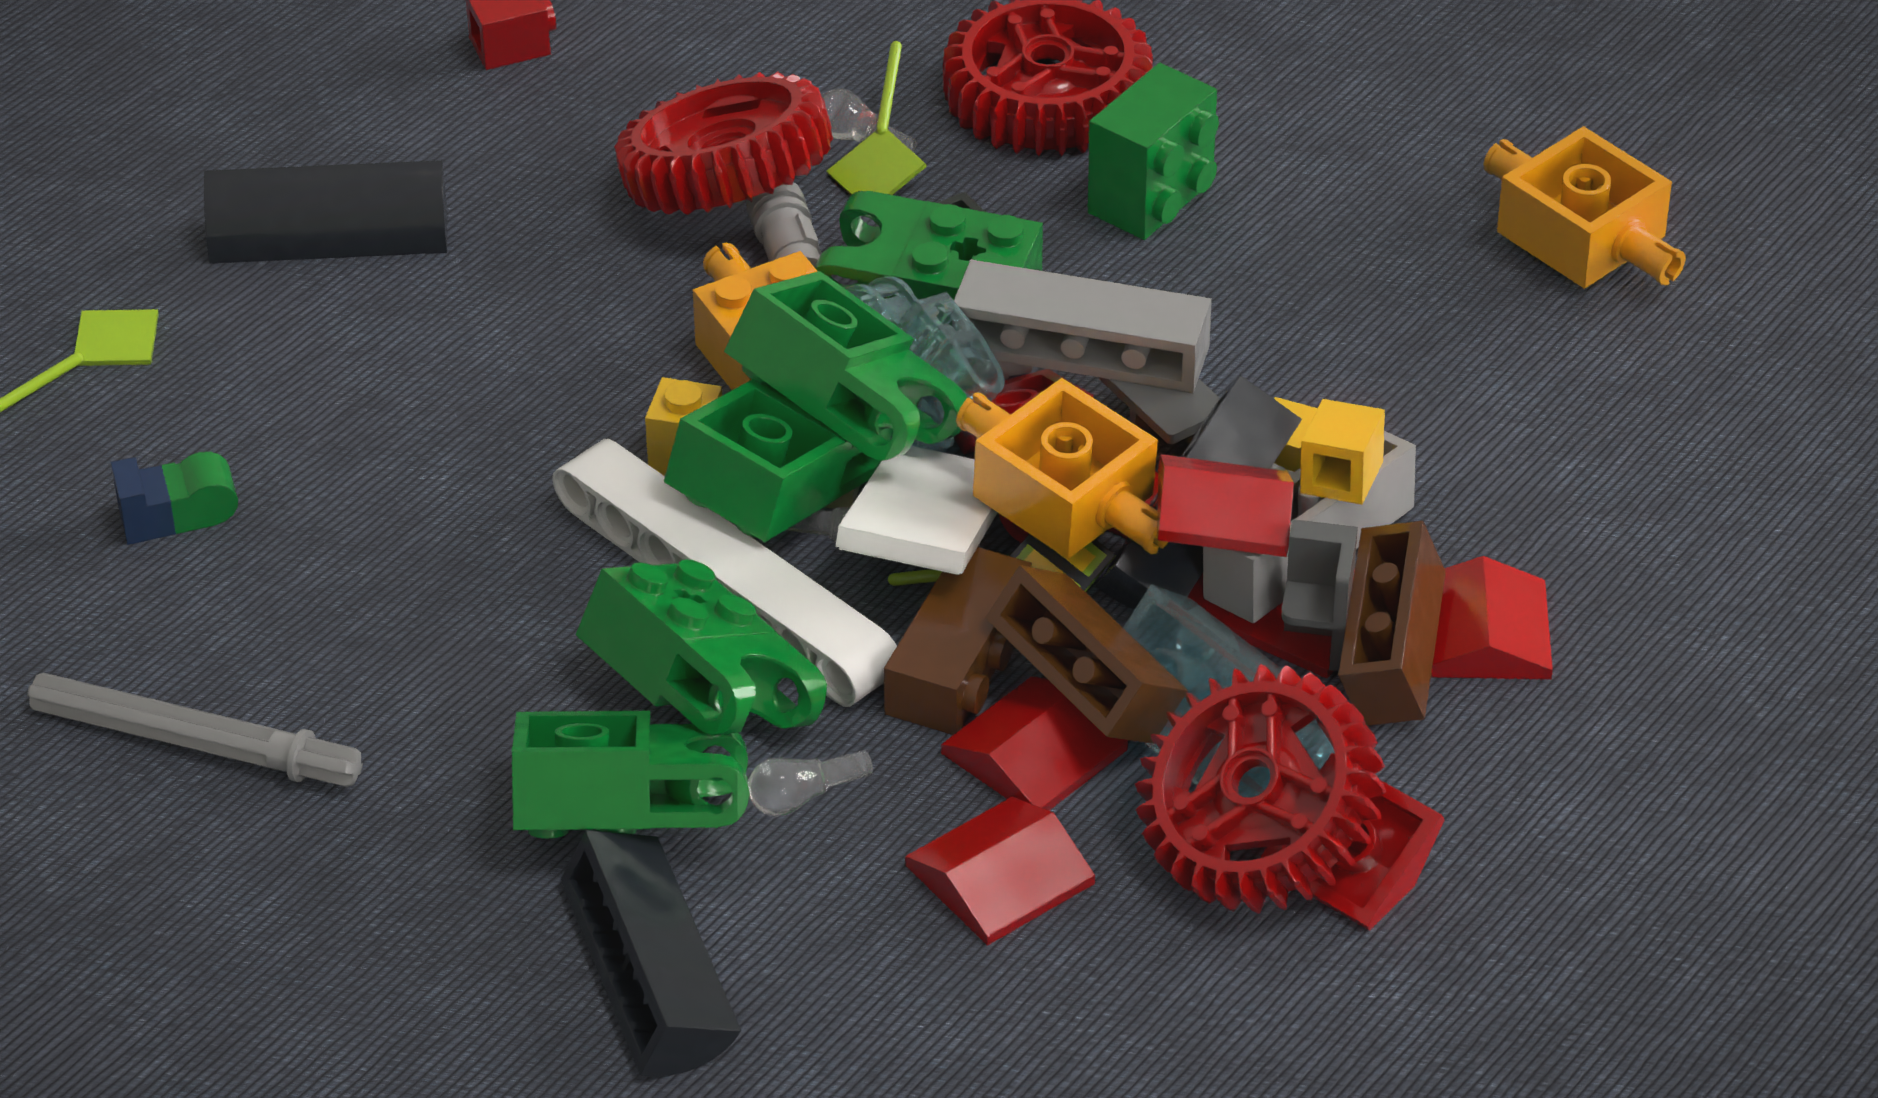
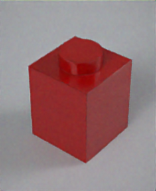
(510, 30)

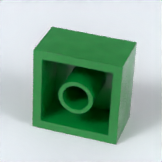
(1152, 151)

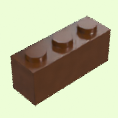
(1392, 623)
(951, 648)
(1086, 654)

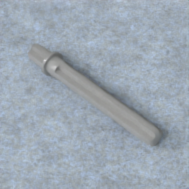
(272, 748)

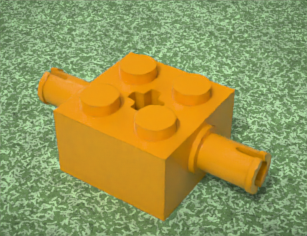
(1585, 208)
(722, 302)
(1064, 468)

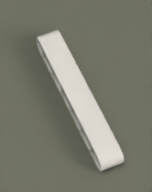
(661, 526)

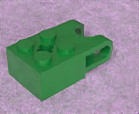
(926, 243)
(842, 365)
(763, 460)
(697, 648)
(621, 774)

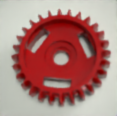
(1034, 101)
(724, 143)
(1297, 808)

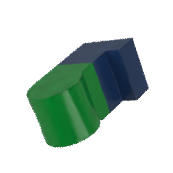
(173, 496)

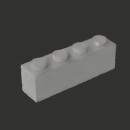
(1088, 325)
(1256, 583)

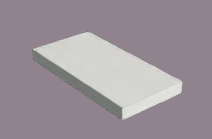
(918, 512)

